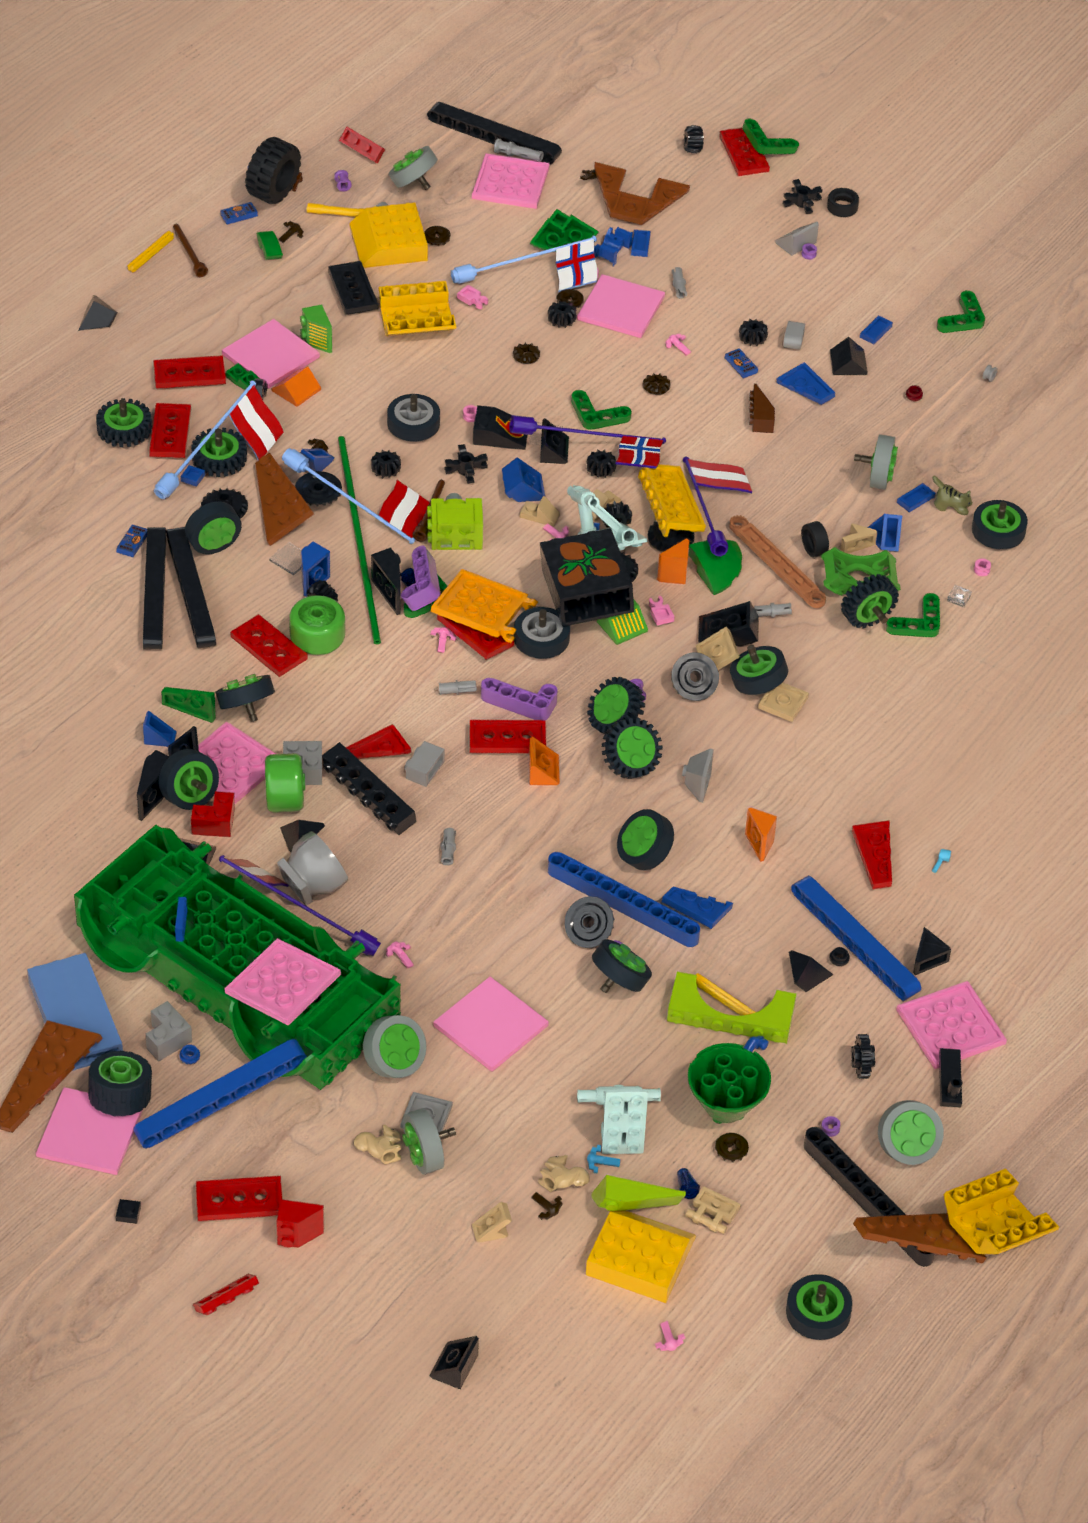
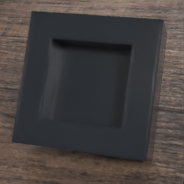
(128, 1211)

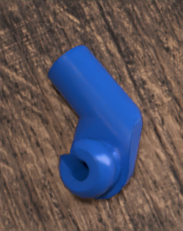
(755, 1043)

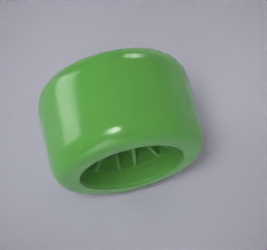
(317, 625)
(284, 782)

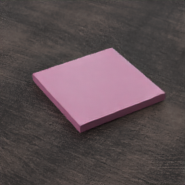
(510, 181)
(621, 306)
(271, 352)
(238, 759)
(282, 981)
(951, 1021)
(490, 1024)
(86, 1136)

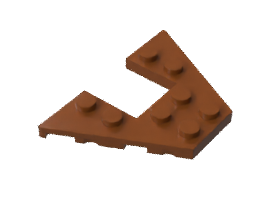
(631, 206)

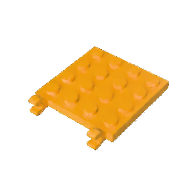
(482, 604)

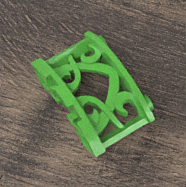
(840, 564)

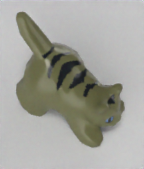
(950, 497)

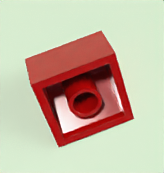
(299, 1223)

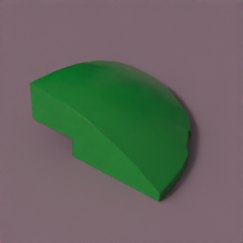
(562, 230)
(716, 570)

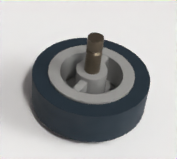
(413, 417)
(541, 633)

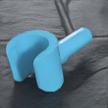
(943, 856)

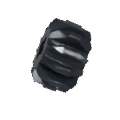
(693, 139)
(562, 314)
(753, 332)
(601, 463)
(385, 464)
(619, 512)
(321, 588)

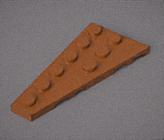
(280, 501)
(45, 1068)
(925, 1231)

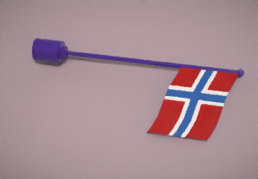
(633, 450)

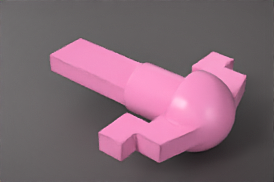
(674, 339)
(556, 533)
(443, 633)
(397, 948)
(671, 1344)

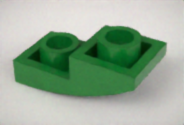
(270, 245)
(240, 376)

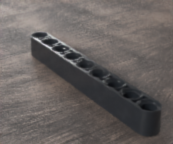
(490, 130)
(154, 588)
(191, 588)
(856, 1183)

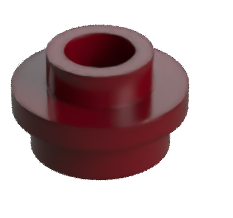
(914, 393)

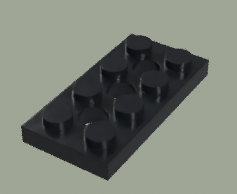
(357, 279)

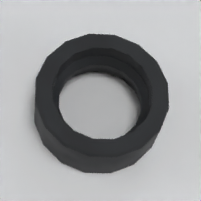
(846, 195)
(815, 538)

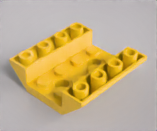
(415, 308)
(986, 1206)

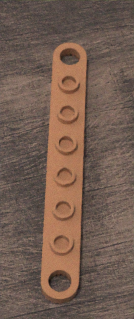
(777, 561)

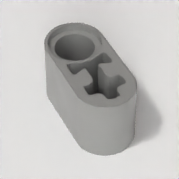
(794, 335)

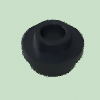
(839, 956)

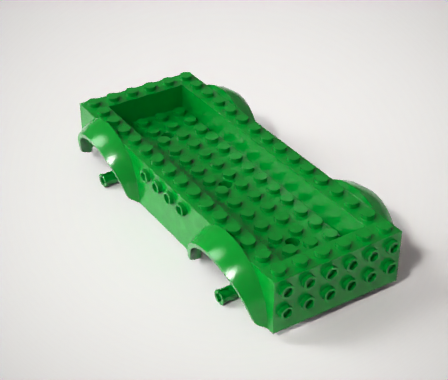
(223, 935)

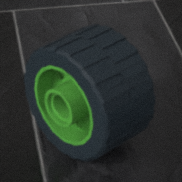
(120, 1083)

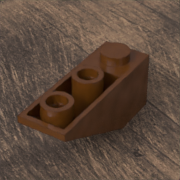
(762, 412)

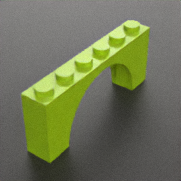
(690, 1009)

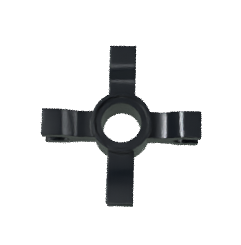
(802, 196)
(466, 463)

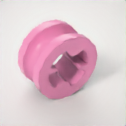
(469, 409)
(986, 564)

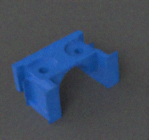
(613, 244)

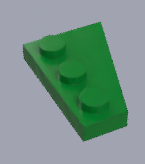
(192, 702)

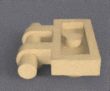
(716, 1205)

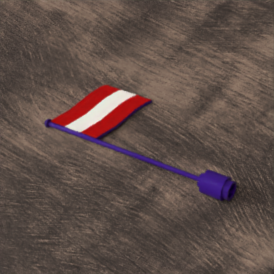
(718, 477)
(269, 880)

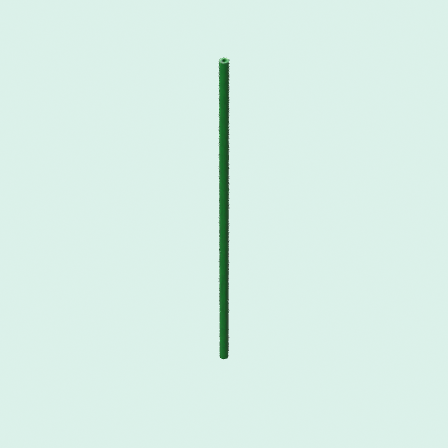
(359, 542)

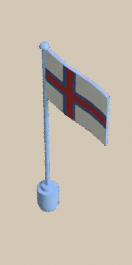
(574, 265)

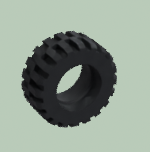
(273, 170)

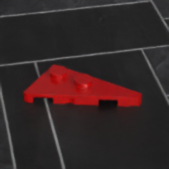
(381, 743)

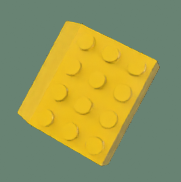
(389, 235)
(639, 1254)

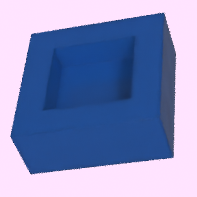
(192, 475)

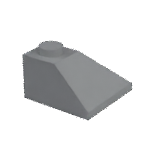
(698, 773)

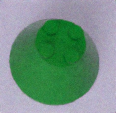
(729, 1081)

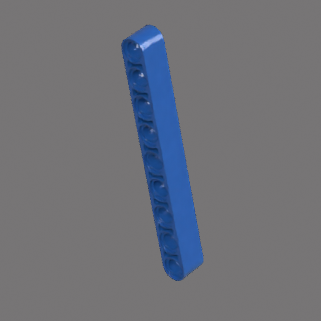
(624, 899)
(856, 938)
(219, 1093)

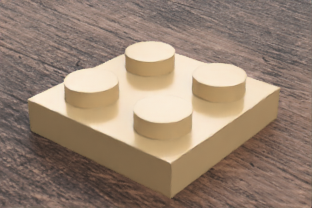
(719, 648)
(784, 701)

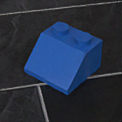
(522, 481)
(314, 565)

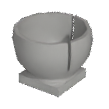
(312, 869)

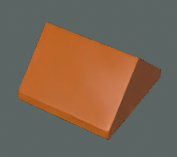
(298, 386)
(673, 564)
(543, 764)
(760, 831)

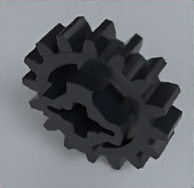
(863, 1056)

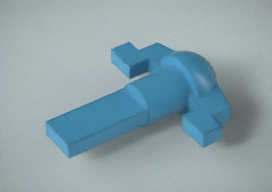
(592, 1158)

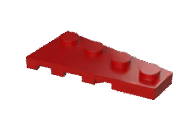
(875, 851)

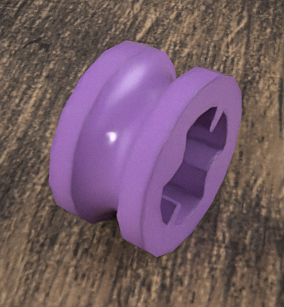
(809, 251)
(836, 1126)

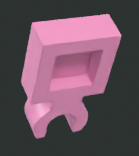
(471, 295)
(661, 613)

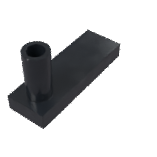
(950, 1077)

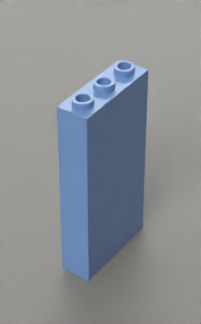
(71, 996)

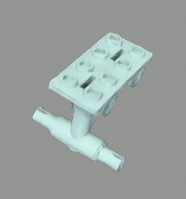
(589, 503)
(623, 1116)

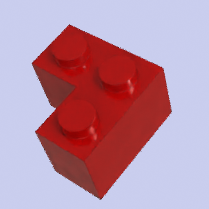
(214, 819)

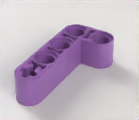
(427, 584)
(519, 700)

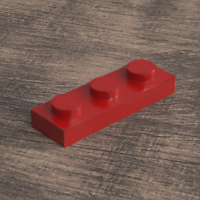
(362, 144)
(226, 1294)

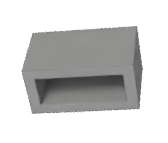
(424, 763)

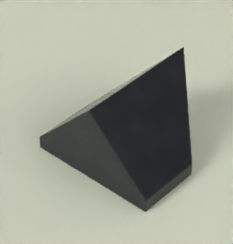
(97, 315)
(294, 831)
(931, 952)
(807, 971)

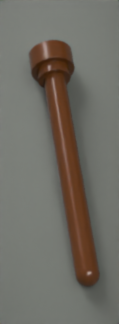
(199, 268)
(421, 532)

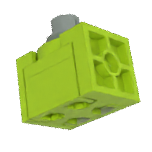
(455, 523)

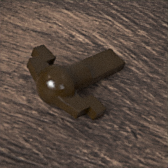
(588, 174)
(295, 227)
(319, 444)
(553, 1209)

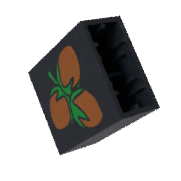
(586, 577)

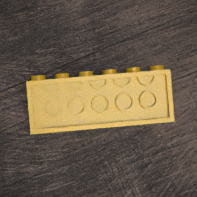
(671, 499)

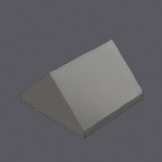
(796, 239)

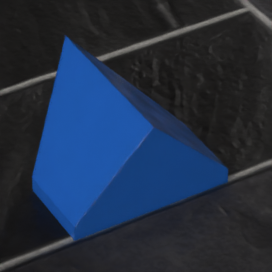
(318, 458)
(888, 531)
(157, 731)

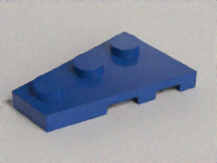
(806, 383)
(701, 909)

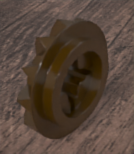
(443, 233)
(577, 297)
(529, 357)
(650, 385)
(728, 1140)

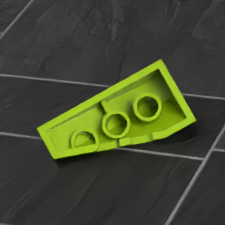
(625, 1194)

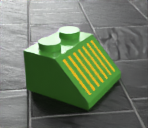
(316, 328)
(625, 626)

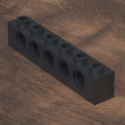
(378, 791)

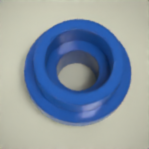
(189, 1050)

